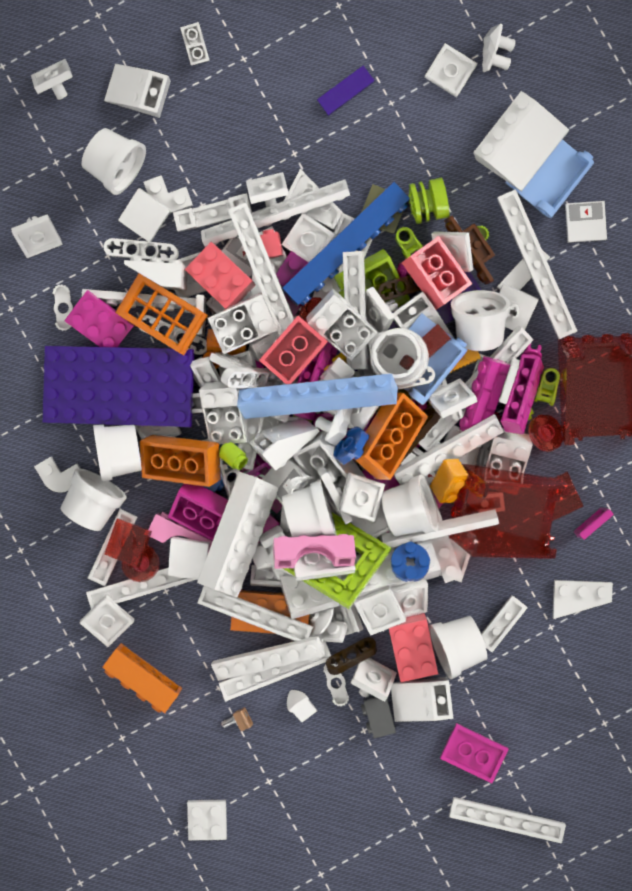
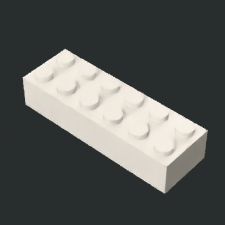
(238, 534)

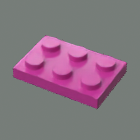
(98, 321)
(474, 753)

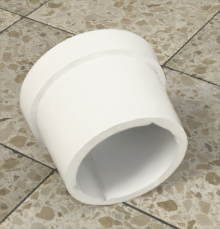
(113, 160)
(480, 318)
(408, 344)
(117, 450)
(91, 500)
(411, 507)
(309, 511)
(458, 645)

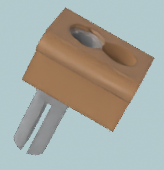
(240, 717)

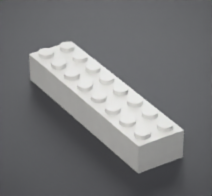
(305, 600)

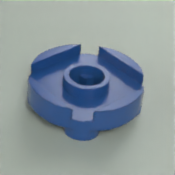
(351, 446)
(411, 551)

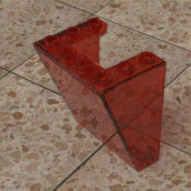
(595, 386)
(523, 508)

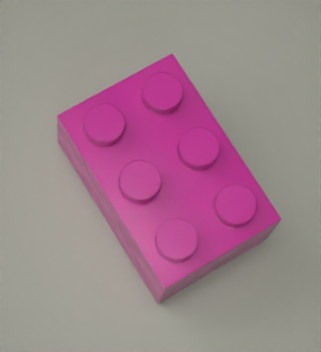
(198, 509)

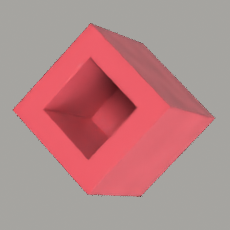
(272, 243)

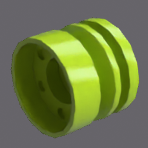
(429, 200)

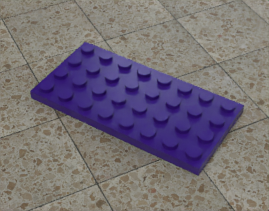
(118, 386)

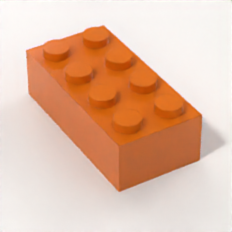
(391, 437)
(180, 460)
(269, 600)
(142, 678)

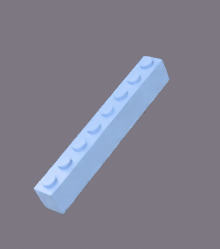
(318, 396)

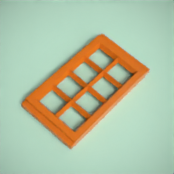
(191, 331)

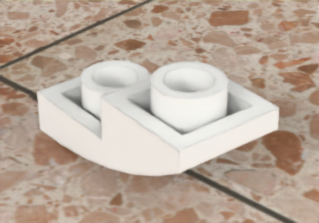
(194, 43)

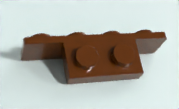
(480, 249)

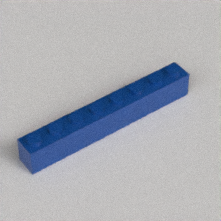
(351, 239)

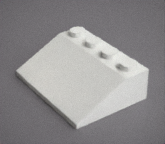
(520, 141)

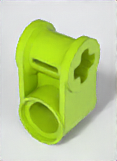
(409, 246)
(547, 388)

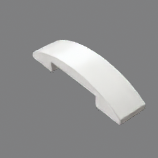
(208, 214)

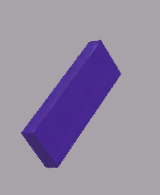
(345, 90)

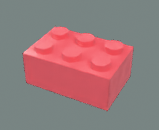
(437, 273)
(220, 276)
(293, 350)
(413, 648)

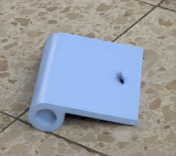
(556, 179)
(441, 362)

